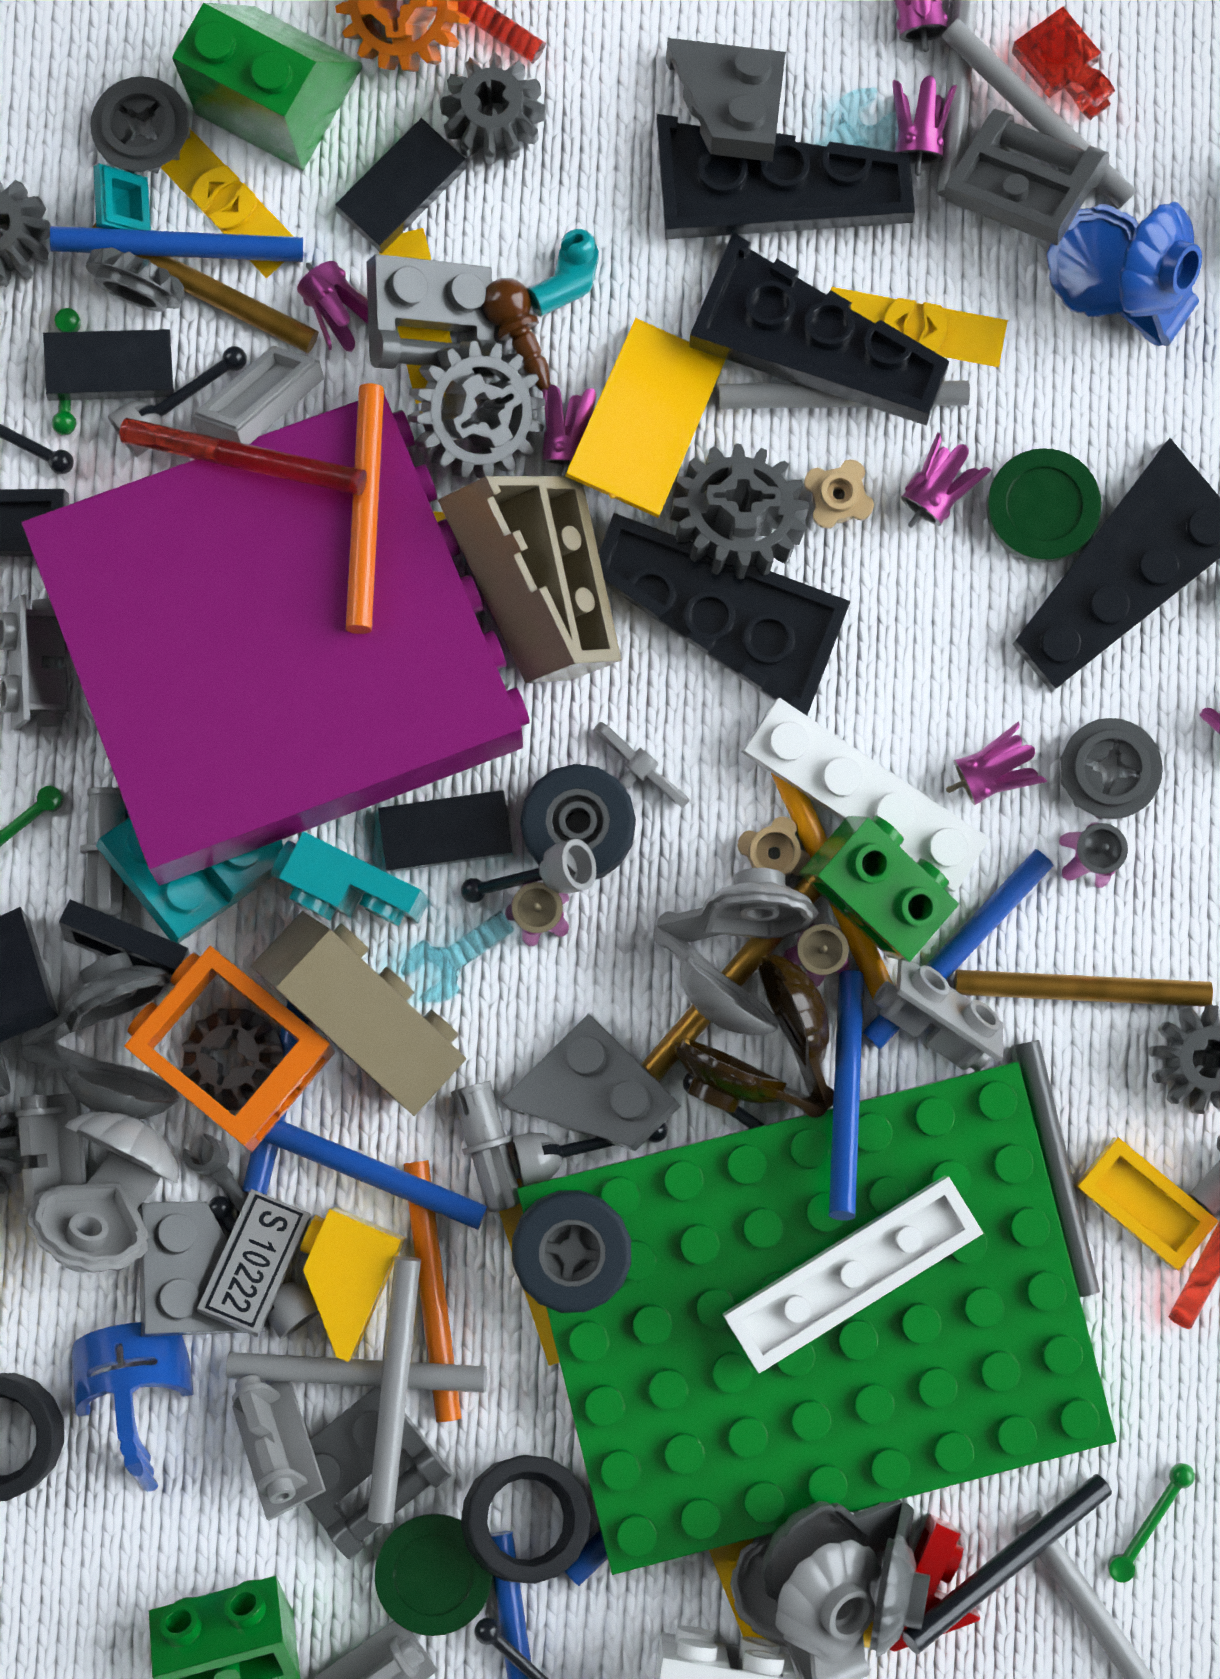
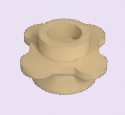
(831, 510)
(779, 835)

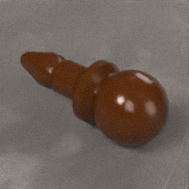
(509, 307)

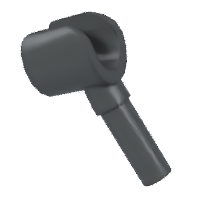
(218, 1171)

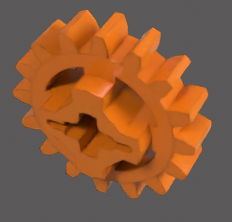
(405, 28)

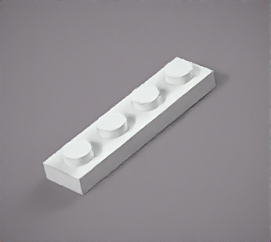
(855, 785)
(852, 1273)

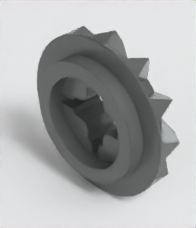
(140, 99)
(135, 279)
(1135, 753)
(217, 1031)

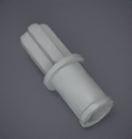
(102, 884)
(487, 1145)

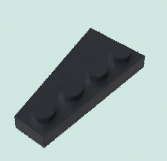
(796, 192)
(789, 329)
(1135, 562)
(757, 626)

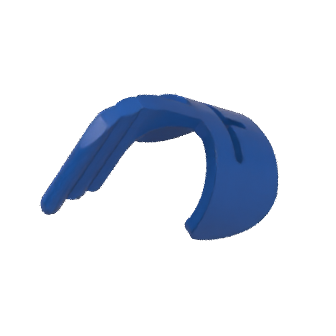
(99, 1351)

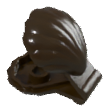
(804, 1021)

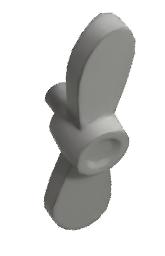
(640, 765)

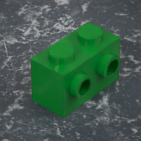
(881, 886)
(226, 1635)

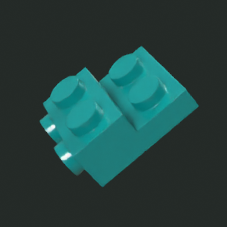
(333, 881)
(194, 899)

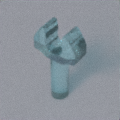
(852, 130)
(455, 956)

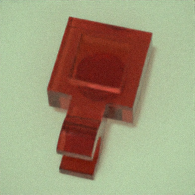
(1063, 57)

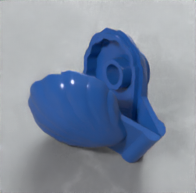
(1129, 268)

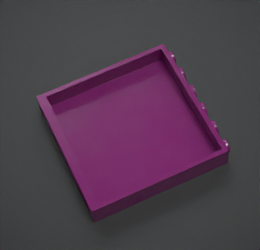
(223, 653)

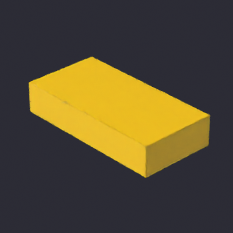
(1146, 1203)

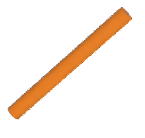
(365, 510)
(433, 1295)

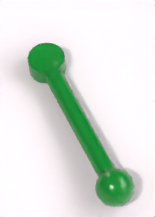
(63, 421)
(48, 799)
(1121, 1565)

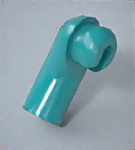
(572, 276)

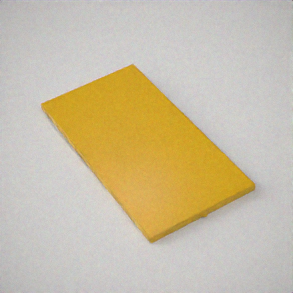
(645, 418)

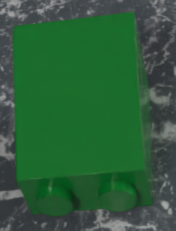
(263, 79)

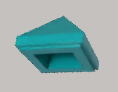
(121, 199)

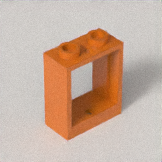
(279, 1088)

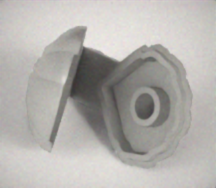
(752, 907)
(99, 1222)
(818, 1609)

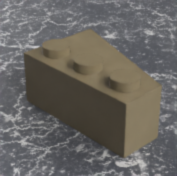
(537, 571)
(361, 1009)

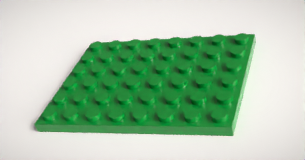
(917, 1392)

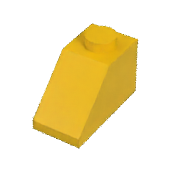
(348, 1273)

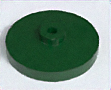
(1043, 505)
(430, 1577)

